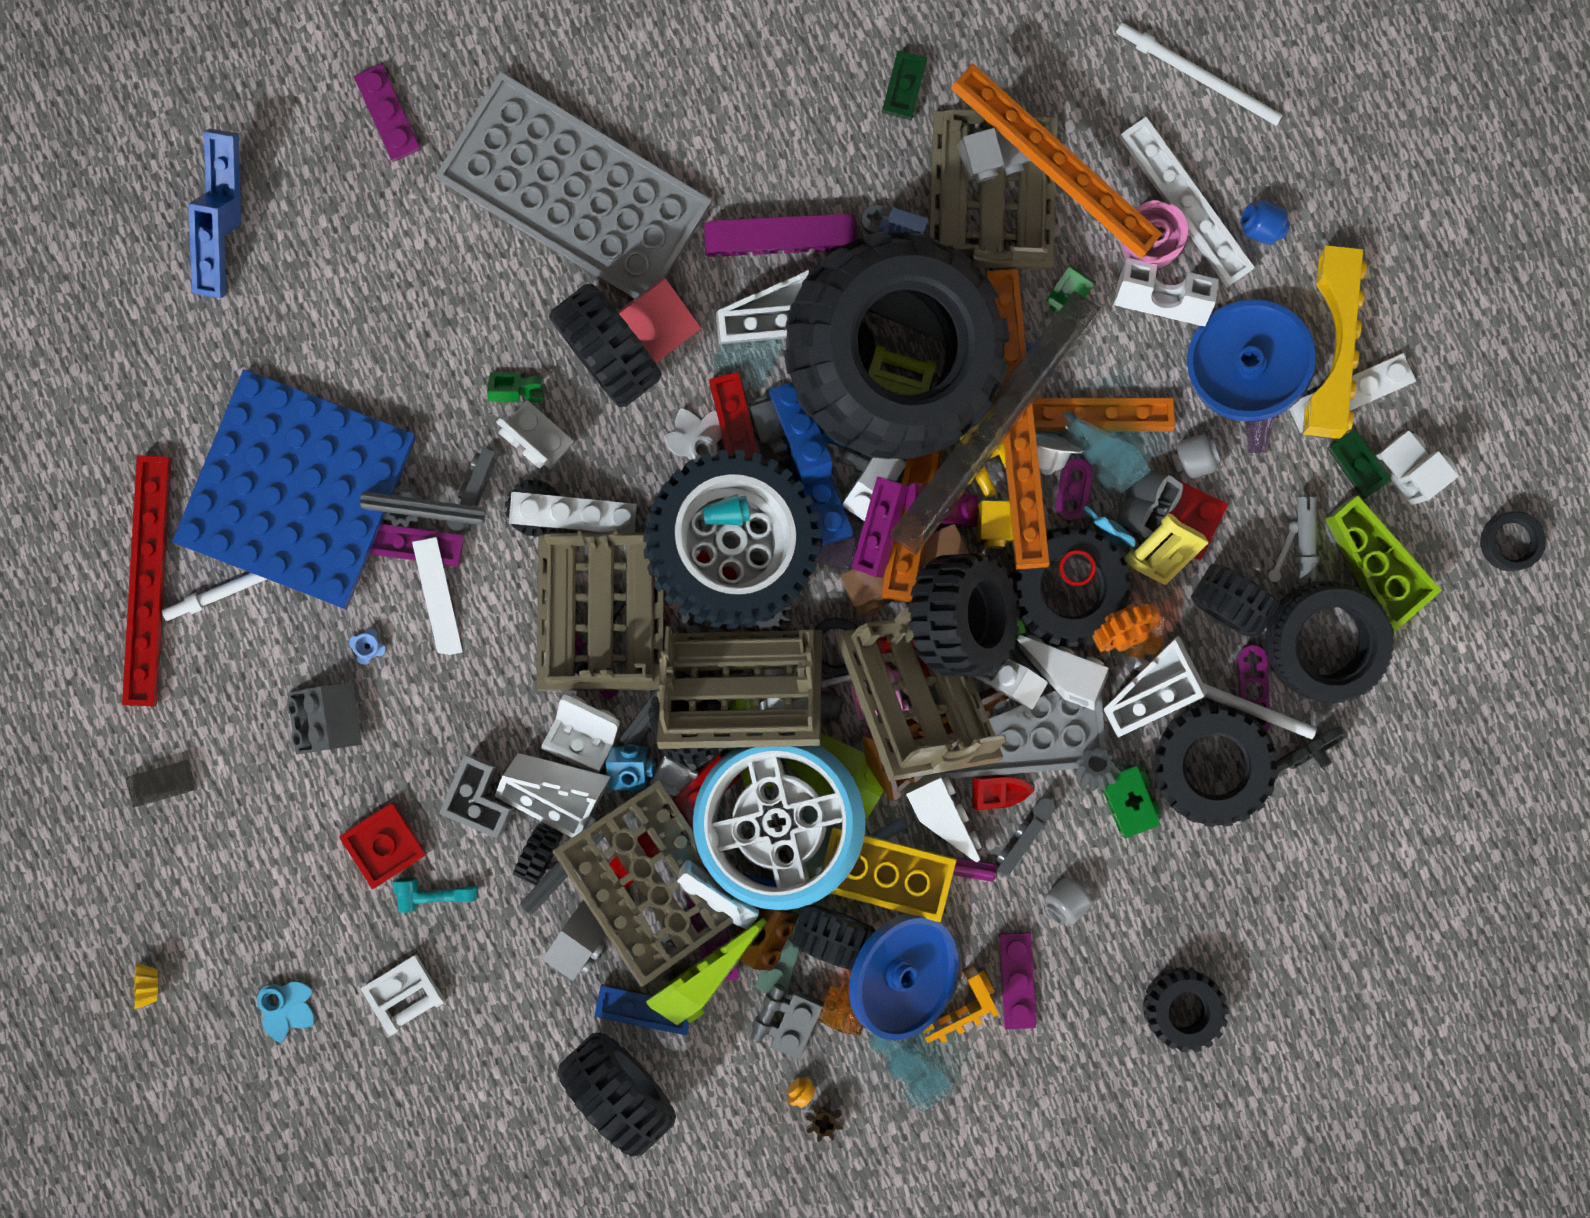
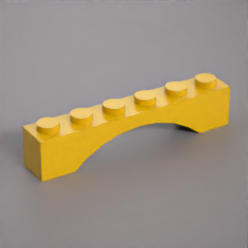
(1339, 282)

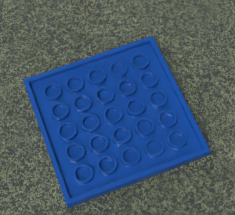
(289, 487)

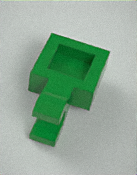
(511, 385)

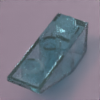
(1115, 458)
(918, 1071)

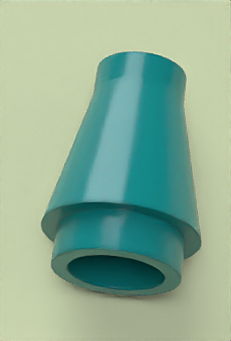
(728, 511)

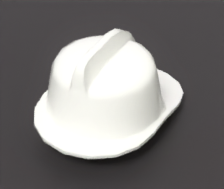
(1053, 452)

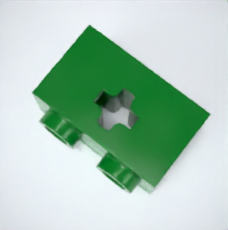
(1129, 819)

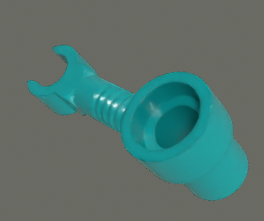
(409, 895)

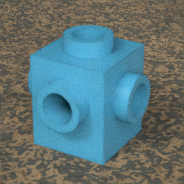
(629, 768)

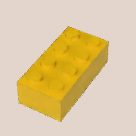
(896, 876)

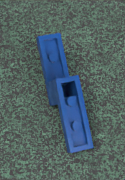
(215, 213)
(811, 464)

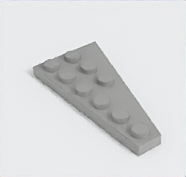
(1042, 738)

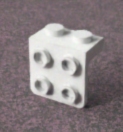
(581, 734)

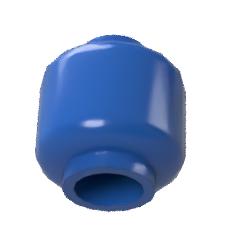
(1265, 222)

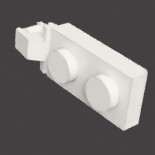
(700, 882)

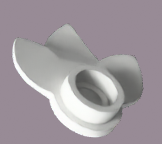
(693, 433)

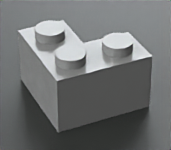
(989, 153)
(468, 800)
(577, 943)

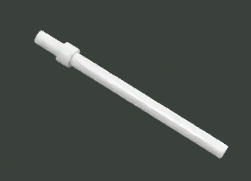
(1146, 43)
(196, 602)
(1250, 708)

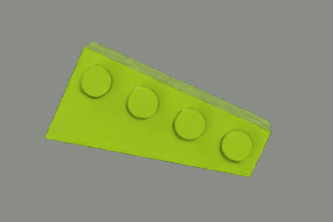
(1380, 562)

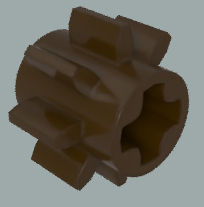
(818, 1114)

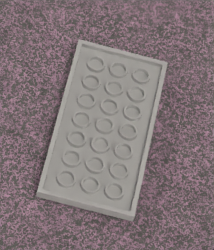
(573, 188)

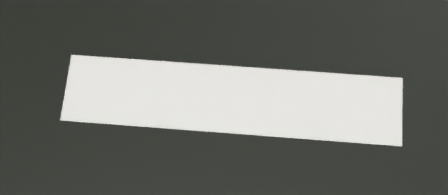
(437, 596)

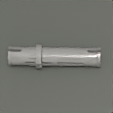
(1307, 540)

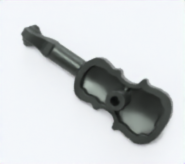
(1316, 748)

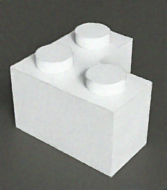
(1414, 470)

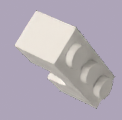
(1187, 302)

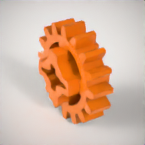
(1126, 627)

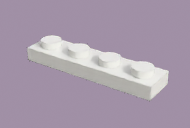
(1369, 385)
(571, 513)

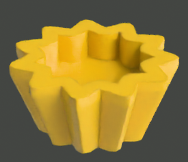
(145, 985)

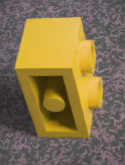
(994, 524)

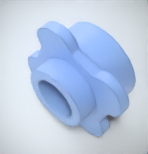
(358, 643)

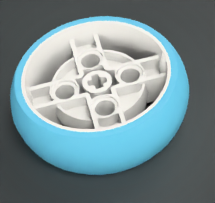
(792, 879)

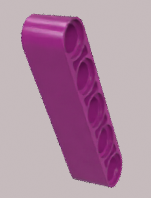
(779, 233)

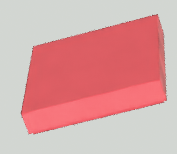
(659, 319)

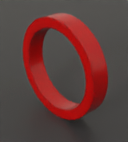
(1077, 583)

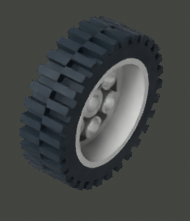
(785, 546)

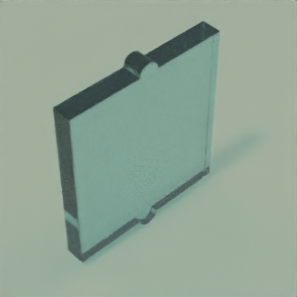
(749, 359)

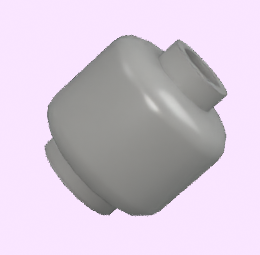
(1197, 456)
(1068, 901)

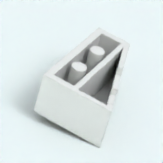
(759, 315)
(1157, 690)
(552, 792)

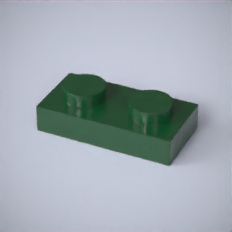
(904, 85)
(1359, 464)

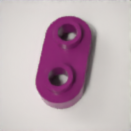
(1073, 490)

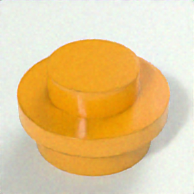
(800, 1092)

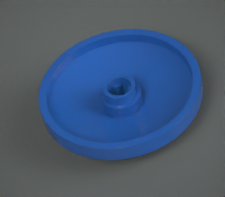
(1251, 360)
(903, 977)

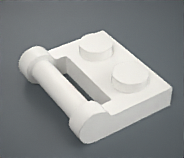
(398, 985)

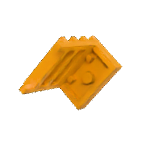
(982, 989)

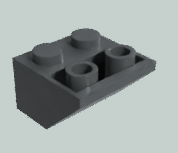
(324, 718)

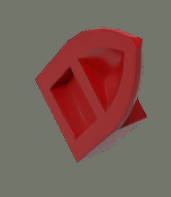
(998, 792)

